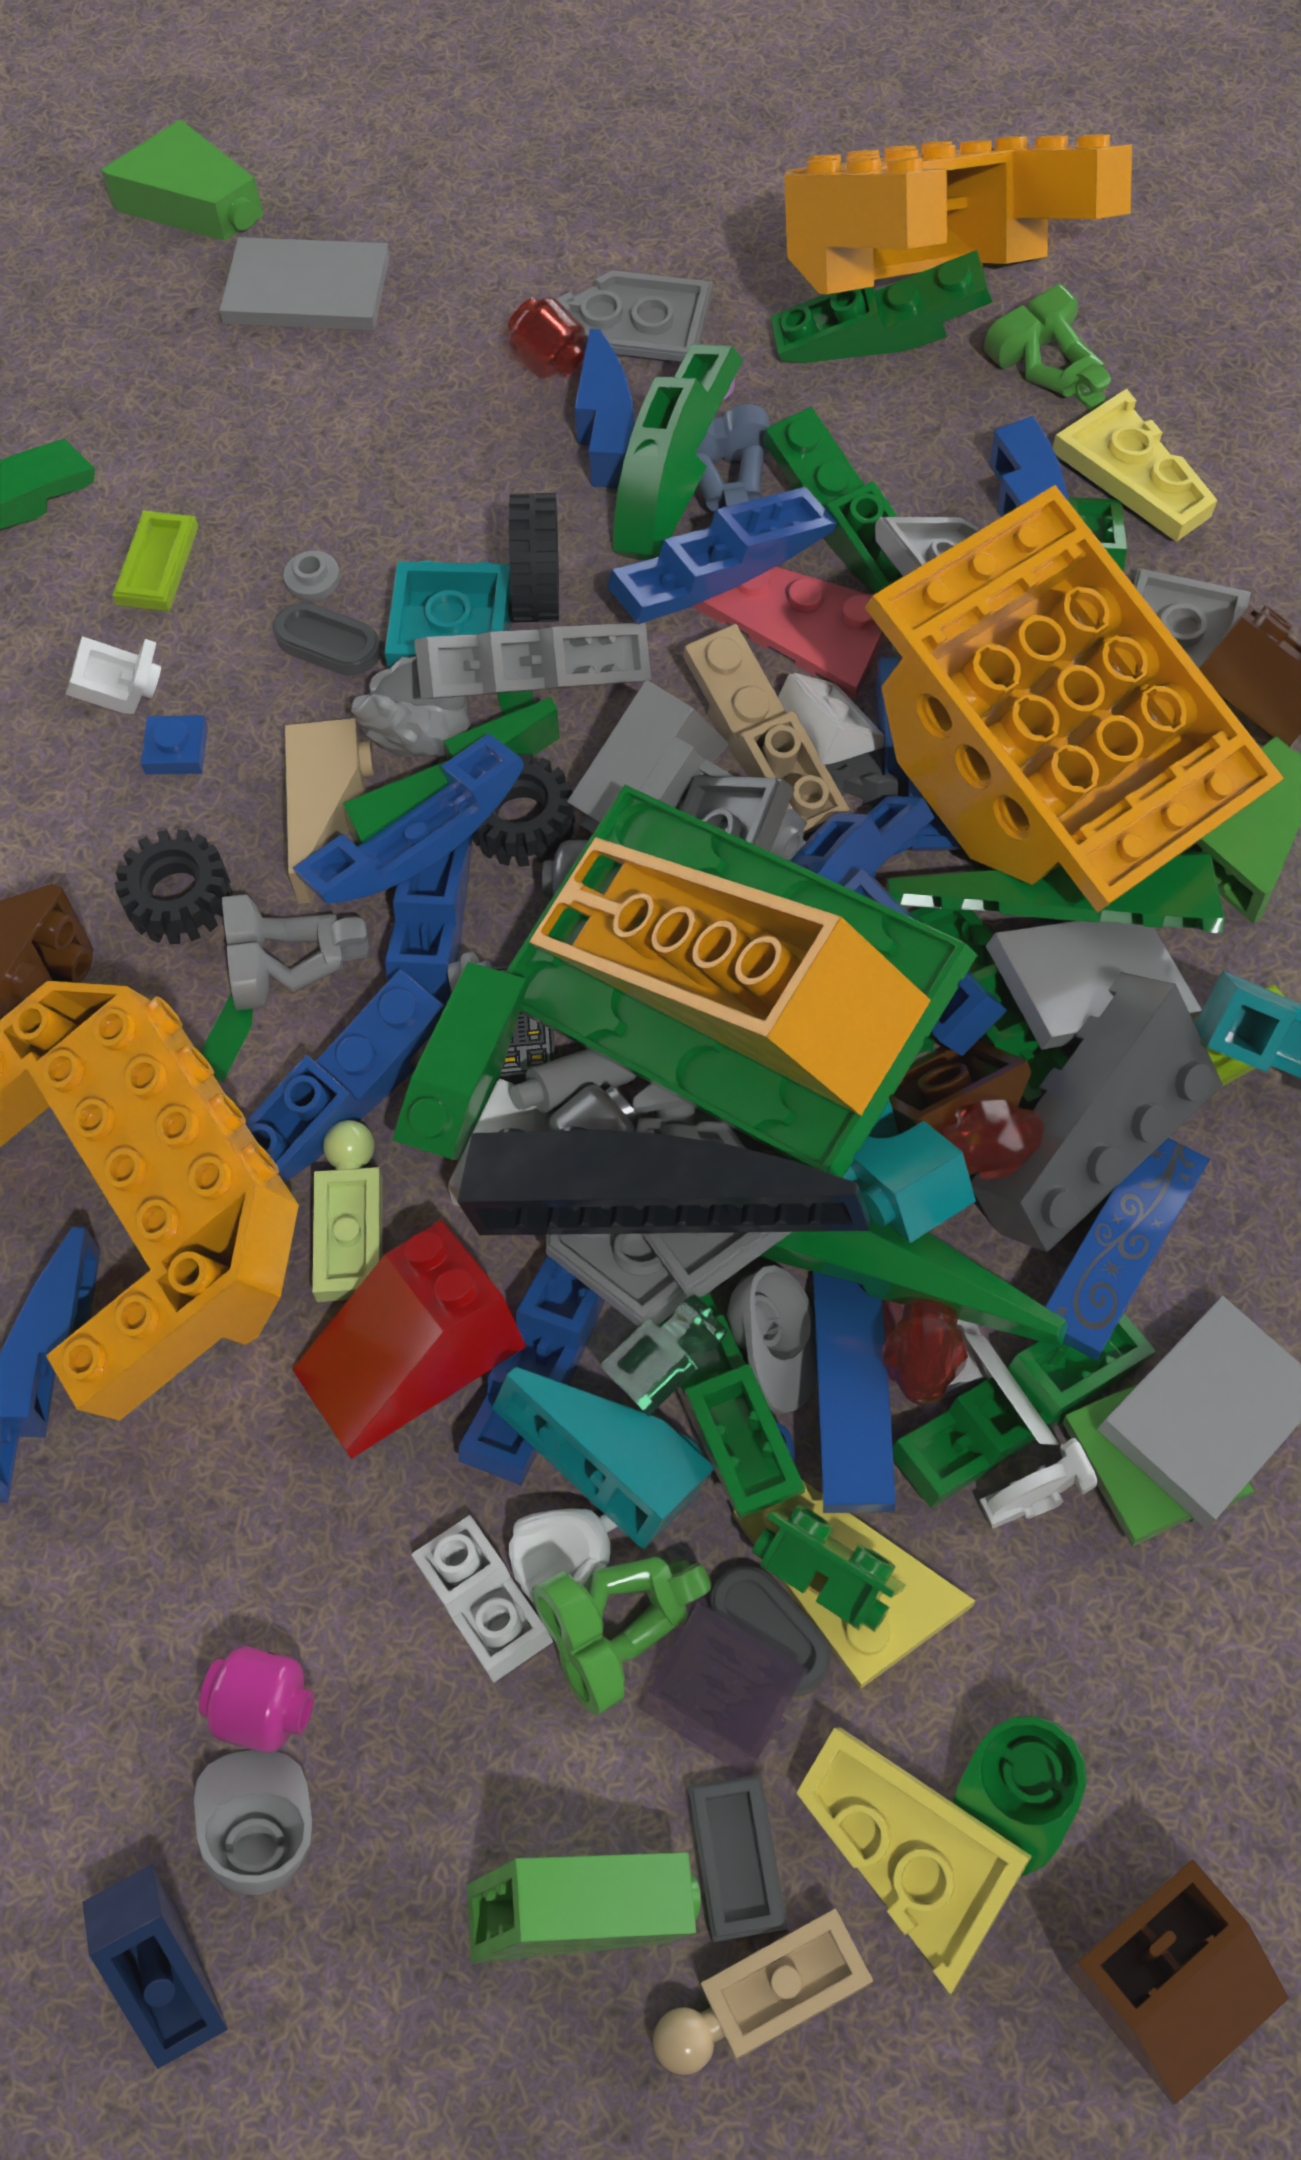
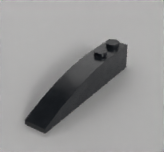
(645, 1185)

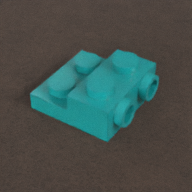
(446, 601)

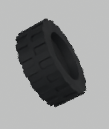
(534, 557)

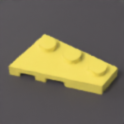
(1134, 467)
(914, 1614)
(917, 1850)

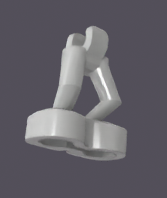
(252, 965)

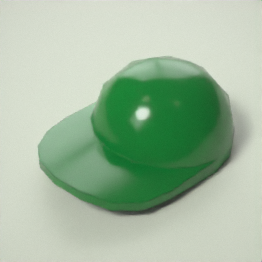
(1026, 1785)

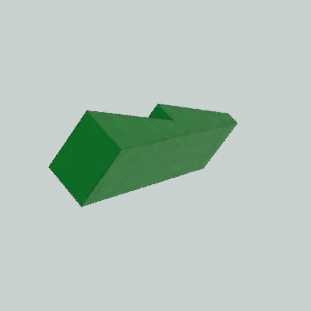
(521, 731)

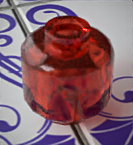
(546, 337)

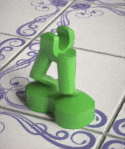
(1046, 320)
(576, 1623)

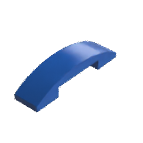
(424, 835)

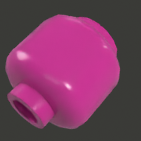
(255, 1699)

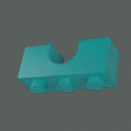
(1252, 1025)
(910, 1177)

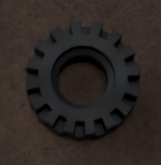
(535, 835)
(169, 858)

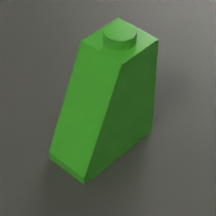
(184, 184)
(1256, 841)
(581, 1905)

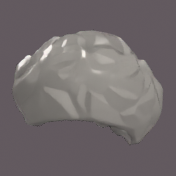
(401, 720)

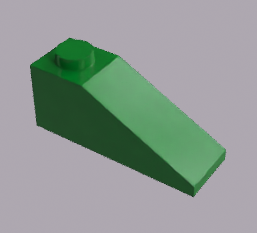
(461, 1062)

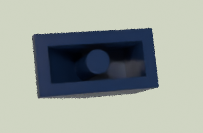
(152, 1966)

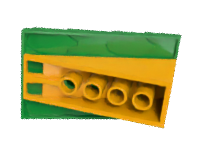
(737, 979)

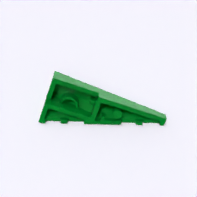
(1176, 895)
(919, 1272)

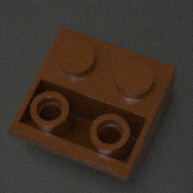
(1260, 672)
(39, 944)
(1180, 1981)

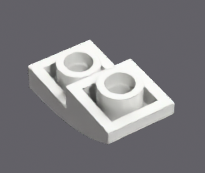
(482, 1598)

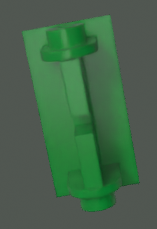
(854, 1576)

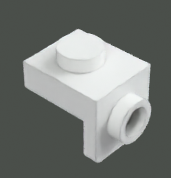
(112, 675)

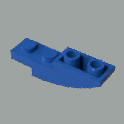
(864, 841)
(348, 1077)

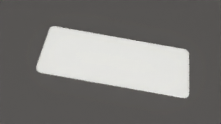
(1011, 1389)

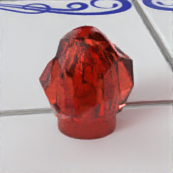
(995, 1137)
(925, 1351)

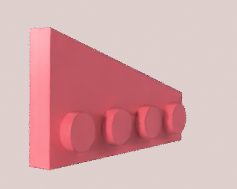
(807, 621)

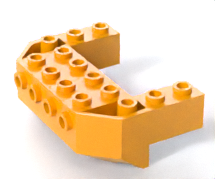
(934, 206)
(173, 1168)

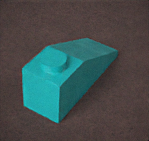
(611, 1453)

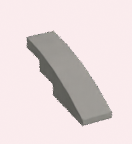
(532, 660)

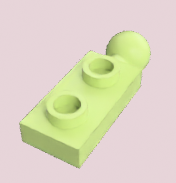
(346, 1213)

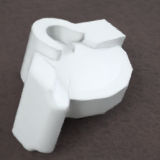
(1041, 1489)

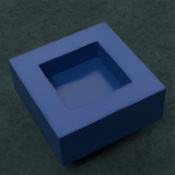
(174, 745)

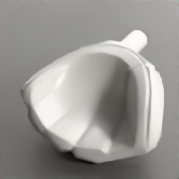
(559, 1542)

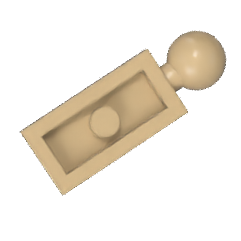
(765, 1995)

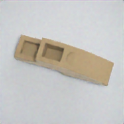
(758, 728)

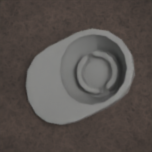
(777, 1334)
(253, 1821)

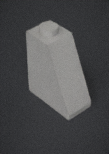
(637, 747)

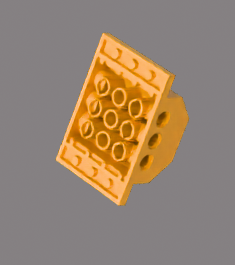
(1057, 708)

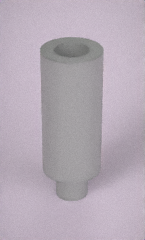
(559, 1080)

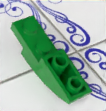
(882, 319)
(661, 458)
(815, 461)

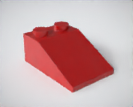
(407, 1340)

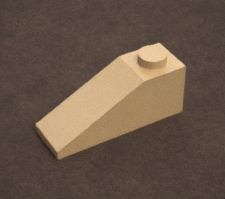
(322, 772)

